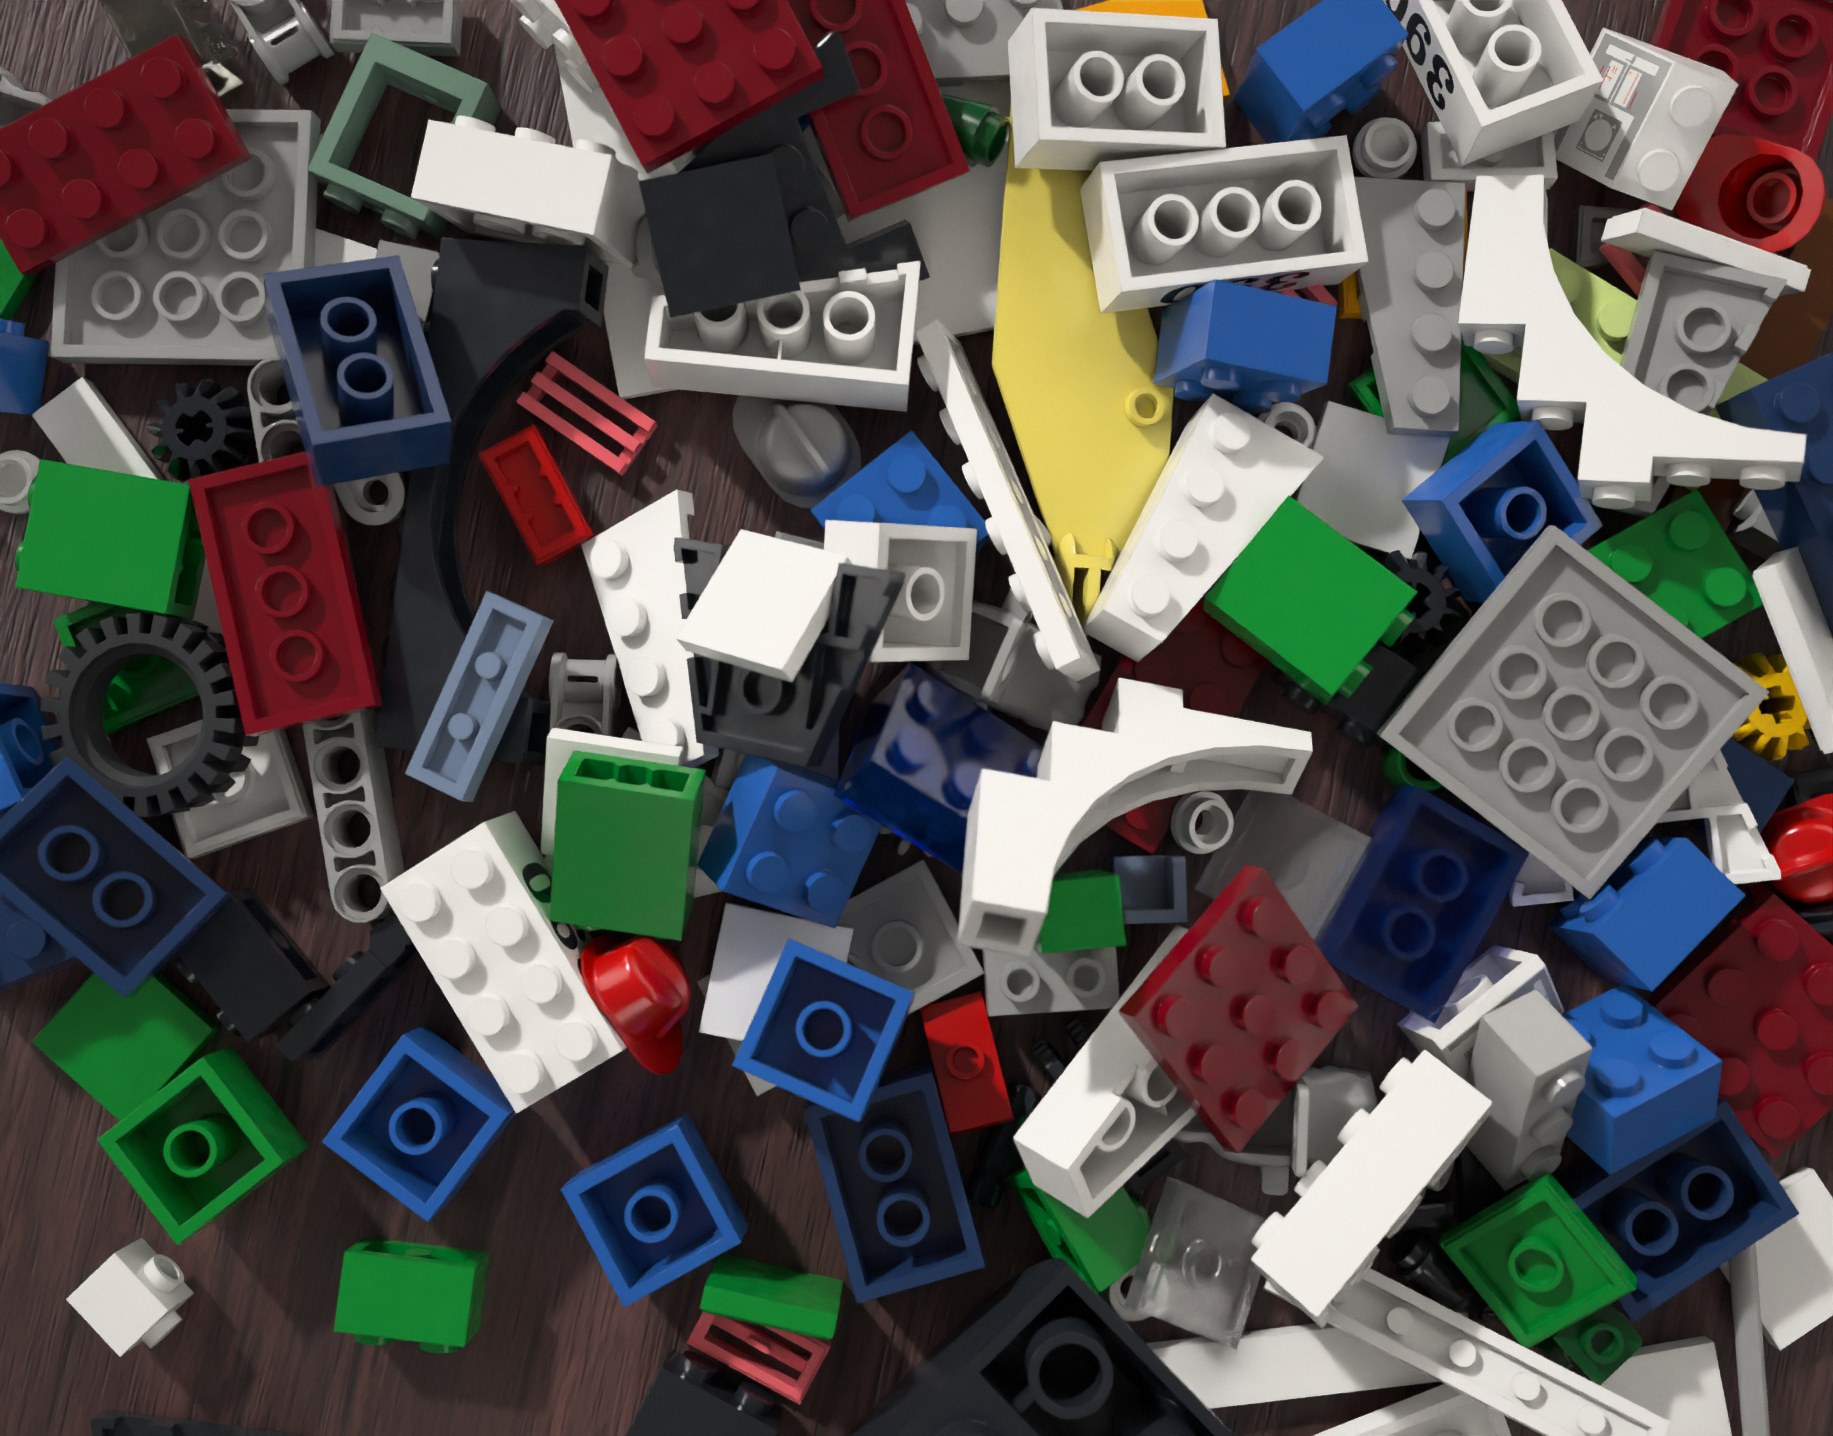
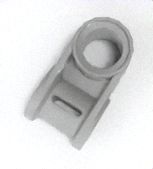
(282, 34)
(585, 703)

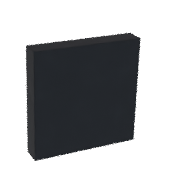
(720, 235)

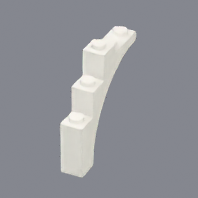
(1567, 378)
(1086, 777)

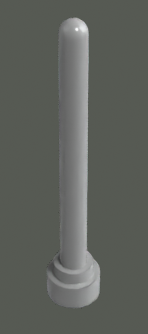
(1749, 1343)

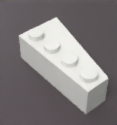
(825, 344)
(1200, 516)
(1103, 1112)
(1369, 1184)

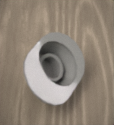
(797, 446)

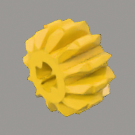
(1785, 719)

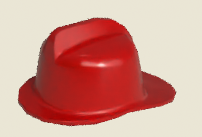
(1753, 192)
(1803, 850)
(642, 994)

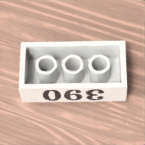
(1498, 69)
(1229, 214)
(501, 962)

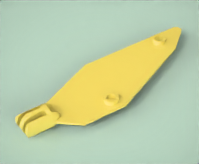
(1074, 380)

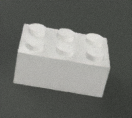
(1113, 87)
(530, 188)

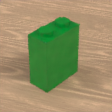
(112, 540)
(1310, 602)
(626, 845)

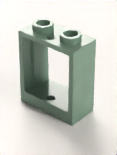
(391, 64)

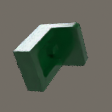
(1593, 1344)

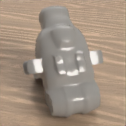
(1009, 673)
(1300, 1127)

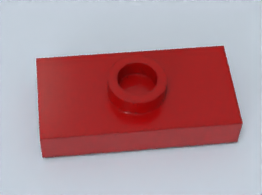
(537, 495)
(966, 1063)

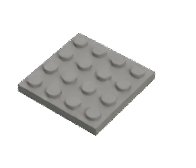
(192, 272)
(1571, 711)

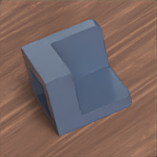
(1152, 888)

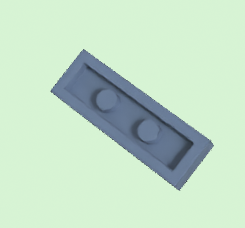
(479, 697)

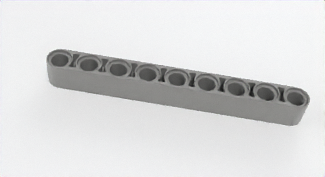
(328, 739)

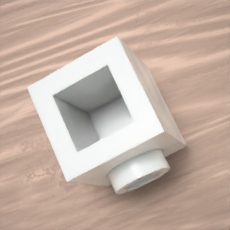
(132, 1297)

